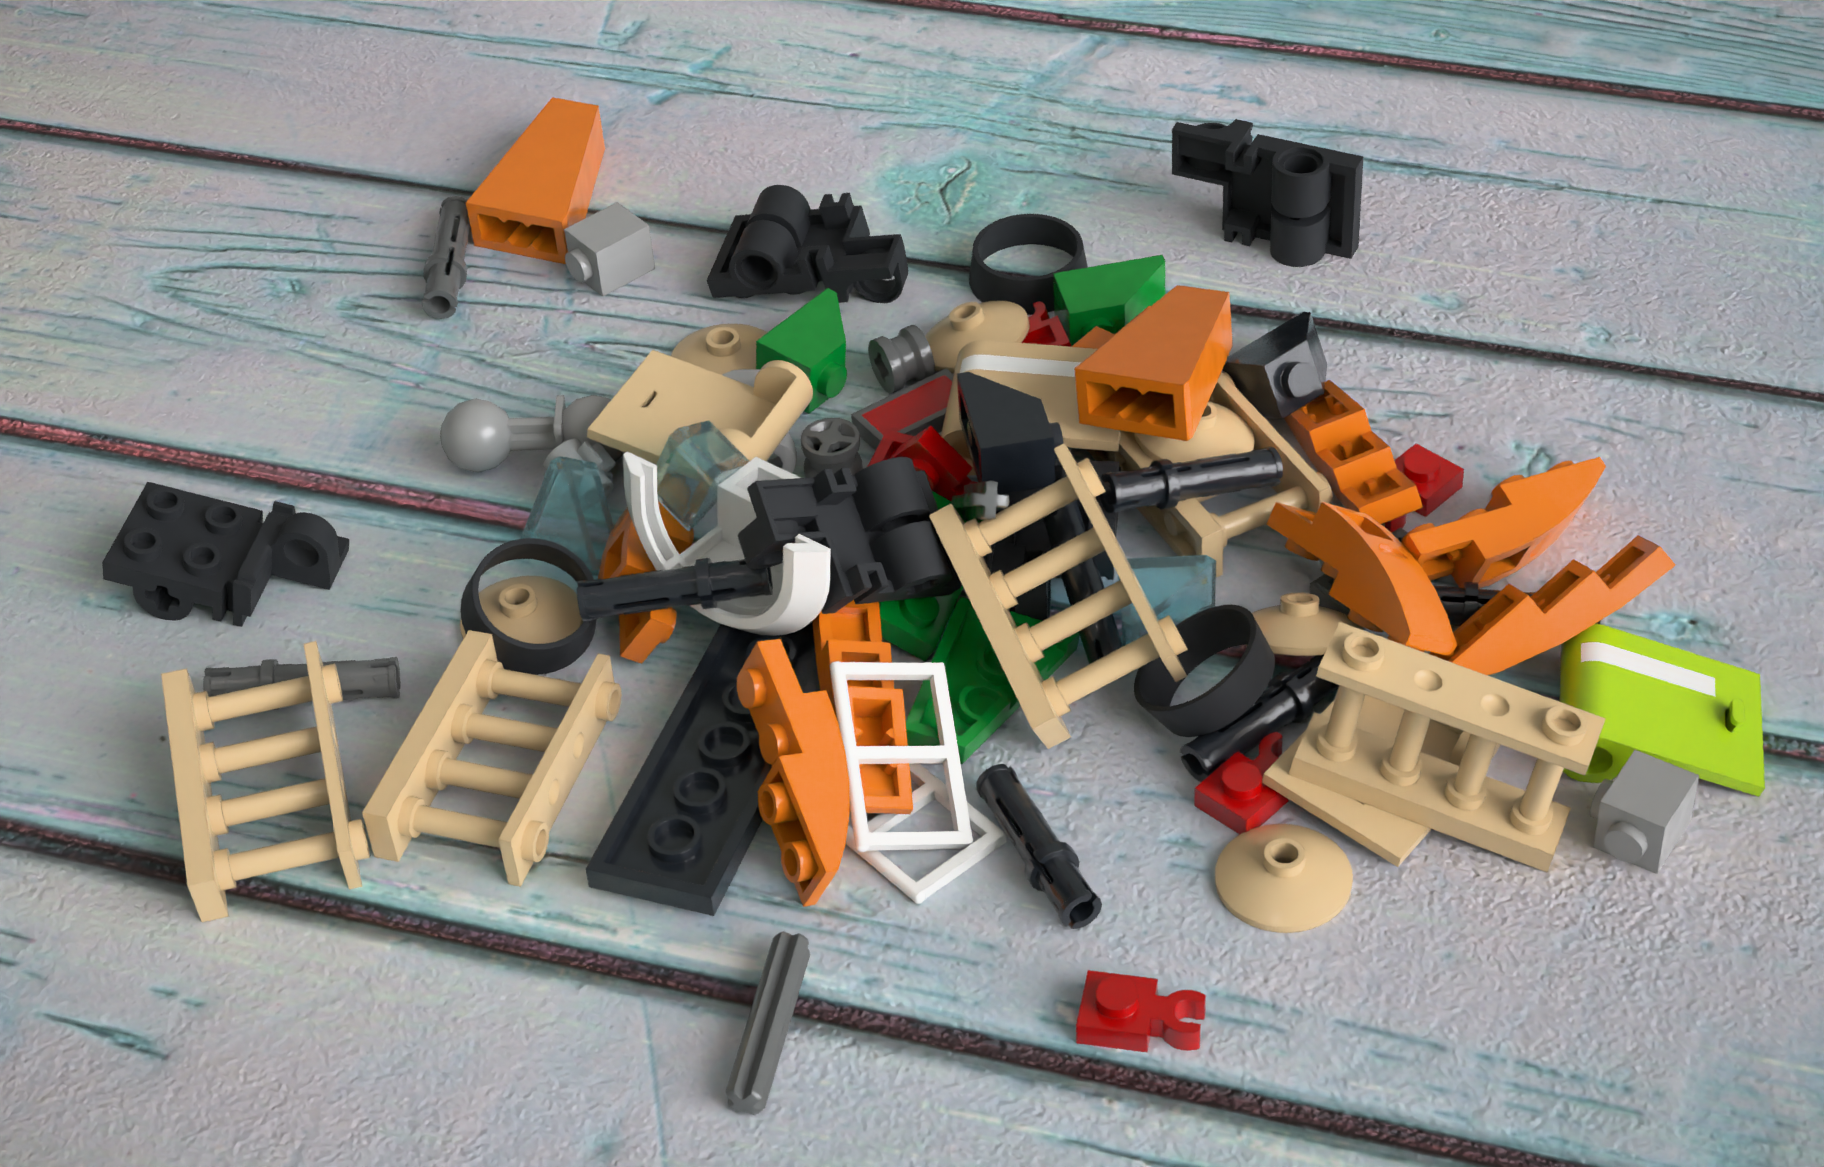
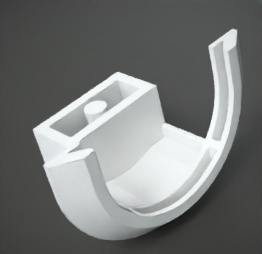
(798, 582)

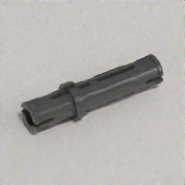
(443, 289)
(357, 678)

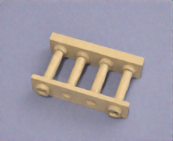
(1189, 526)
(1024, 645)
(455, 718)
(1426, 788)
(207, 816)

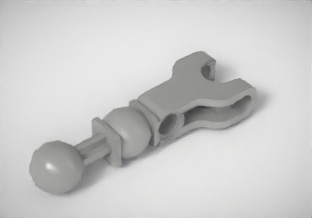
(482, 435)

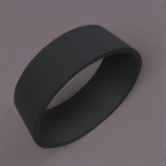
(1015, 231)
(513, 653)
(1231, 697)

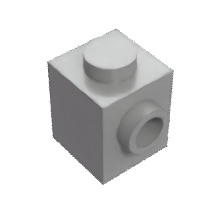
(609, 249)
(1644, 811)

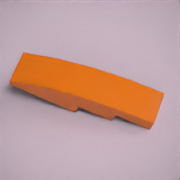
(1352, 456)
(1522, 626)
(876, 707)

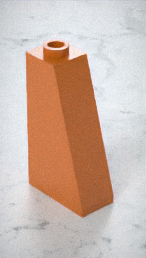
(541, 184)
(1159, 366)

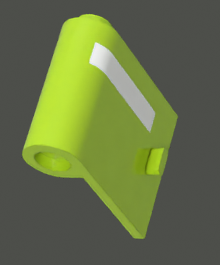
(1666, 706)

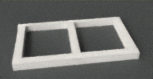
(945, 753)
(930, 789)

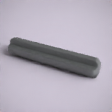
(980, 501)
(768, 1023)

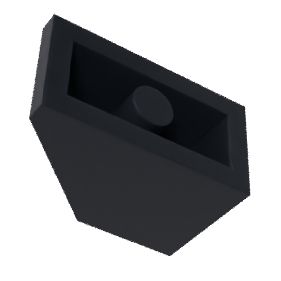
(1281, 368)
(1007, 434)

